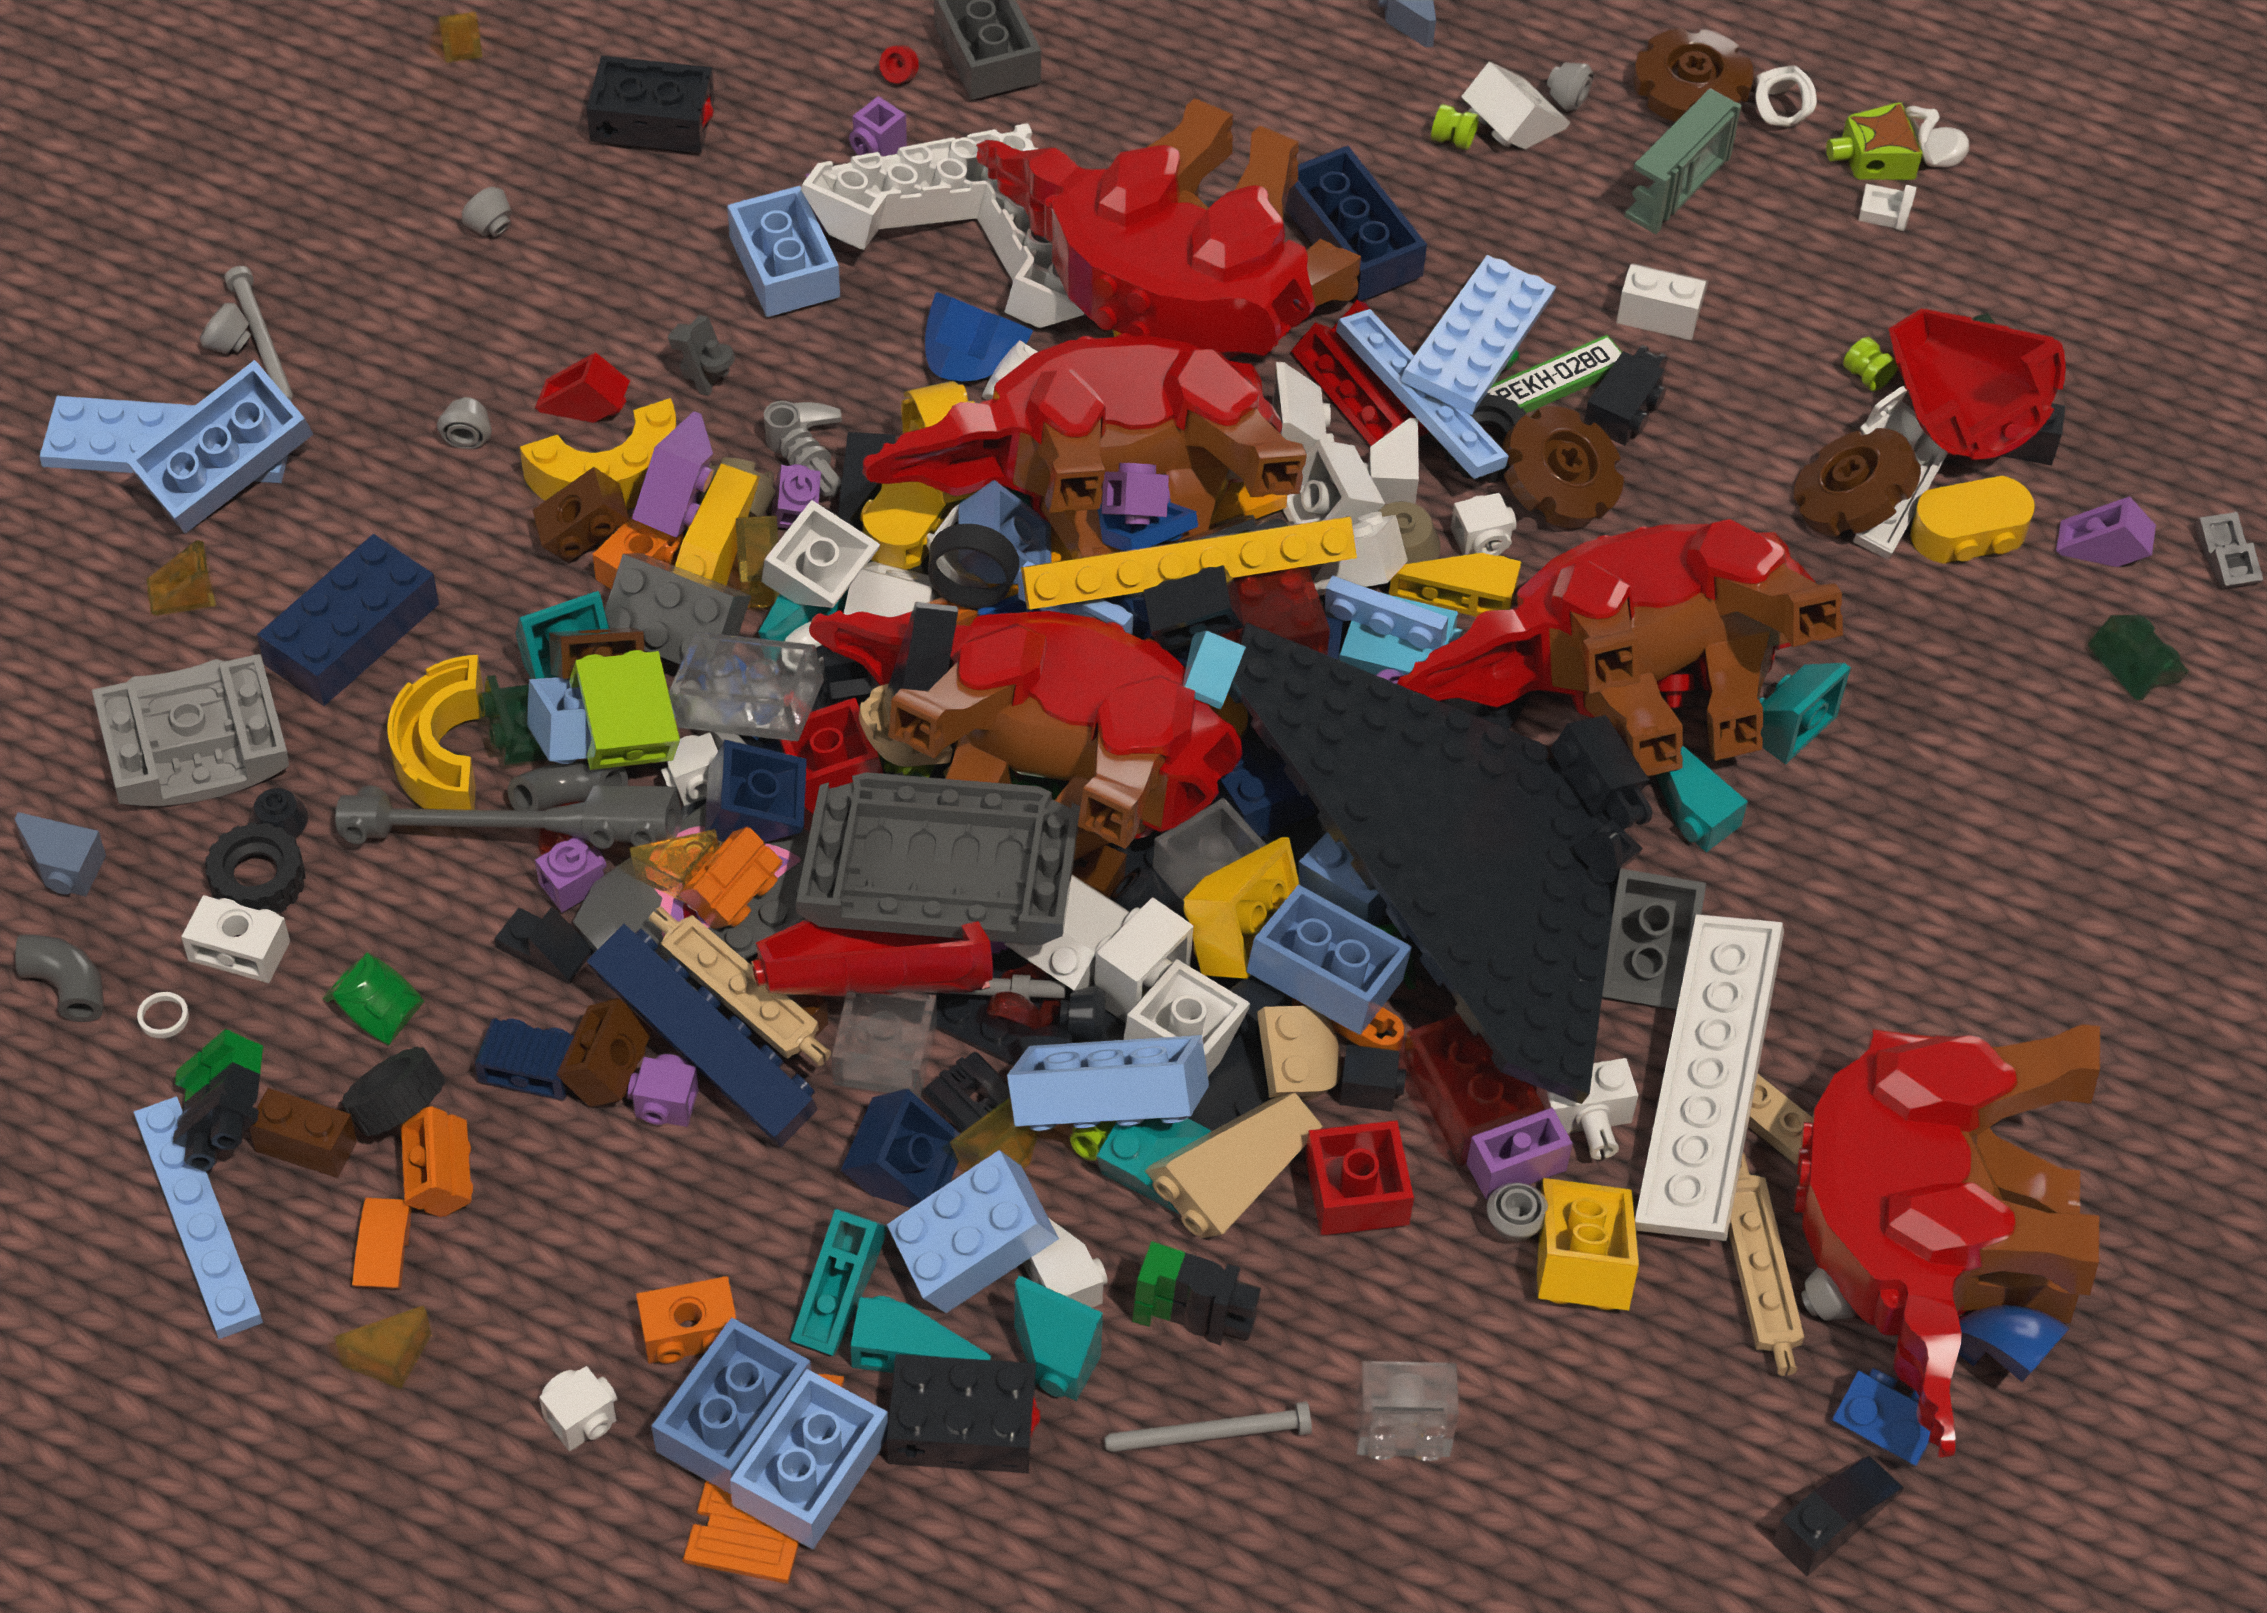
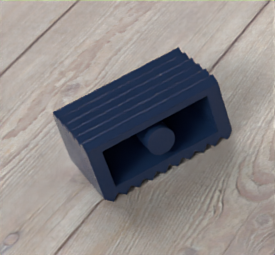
(523, 1058)

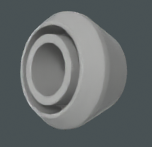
(1570, 84)
(487, 212)
(225, 330)
(465, 424)
(1517, 1211)
(1824, 1298)

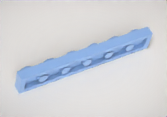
(1448, 424)
(199, 1223)

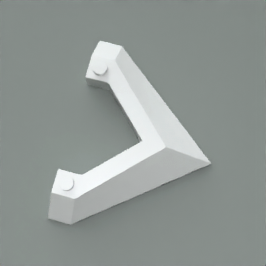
(938, 185)

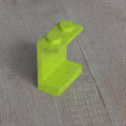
(626, 709)

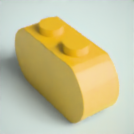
(1972, 519)
(901, 521)

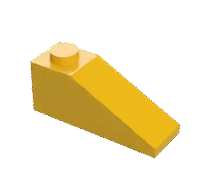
(712, 537)
(1460, 583)

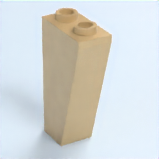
(1233, 1164)

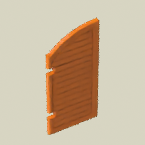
(739, 1541)

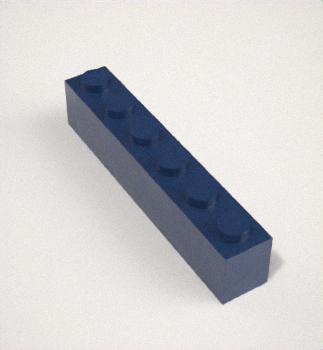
(703, 1035)

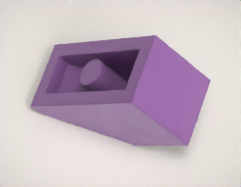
(2108, 534)

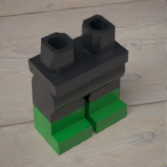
(218, 1097)
(1194, 1294)

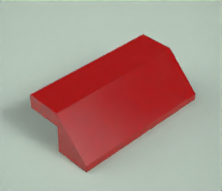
(1352, 382)

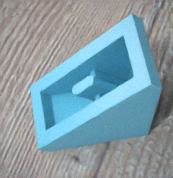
(1212, 667)

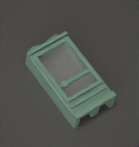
(1684, 159)

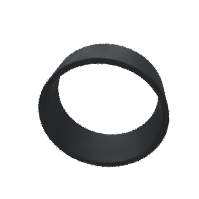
(979, 539)

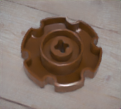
(1685, 66)
(1562, 467)
(1857, 482)

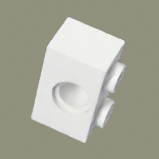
(212, 942)

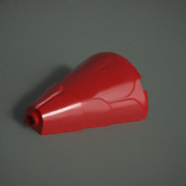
(1977, 382)
(842, 961)

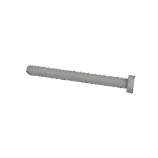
(240, 281)
(1213, 1429)

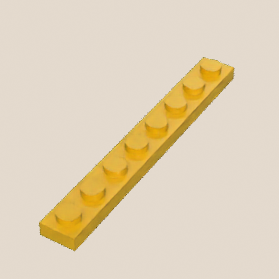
(1147, 567)

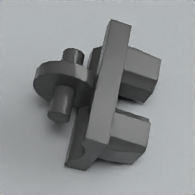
(703, 355)

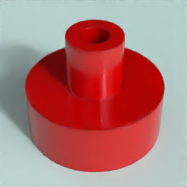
(899, 64)
(1674, 685)

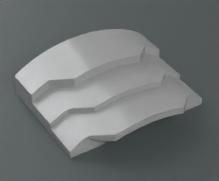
(191, 732)

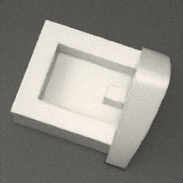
(1887, 206)

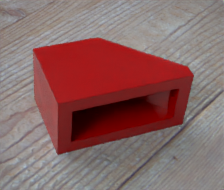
(584, 391)

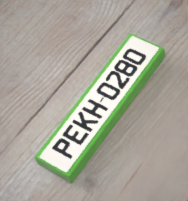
(1559, 375)

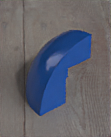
(967, 341)
(2011, 1335)

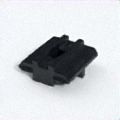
(953, 1087)

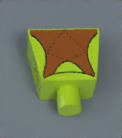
(1878, 145)

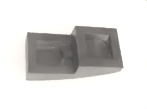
(2227, 552)

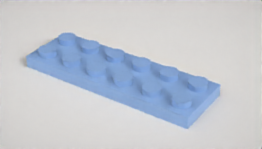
(1478, 334)
(107, 431)

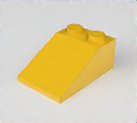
(1236, 904)
(1587, 1245)

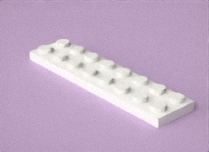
(1710, 1078)

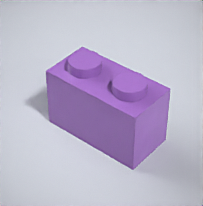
(1519, 1152)

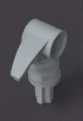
(788, 435)

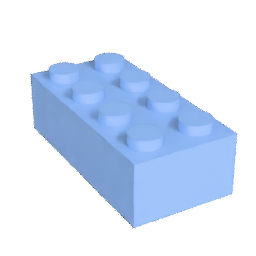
(219, 446)
(1108, 1082)

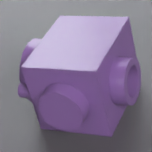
(878, 129)
(794, 490)
(1135, 493)
(569, 871)
(664, 1090)

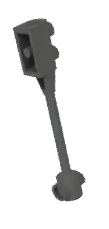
(607, 816)

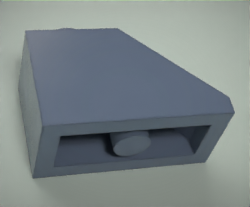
(1412, 18)
(62, 853)

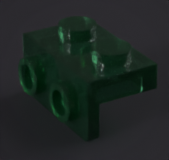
(2136, 654)
(508, 719)

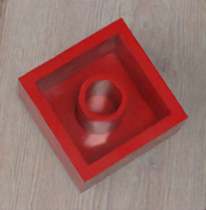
(833, 749)
(1359, 1177)

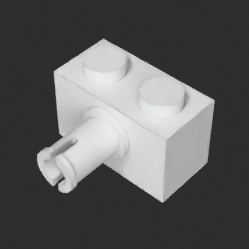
(1609, 1104)

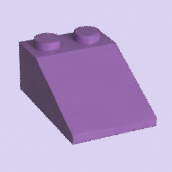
(676, 478)

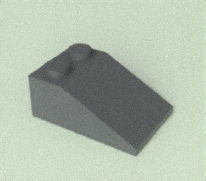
(1650, 937)

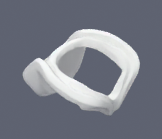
(1778, 81)
(1940, 145)

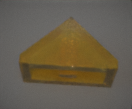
(460, 36)
(182, 583)
(673, 862)
(386, 1347)

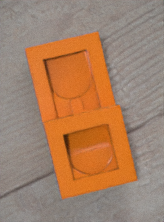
(382, 1244)

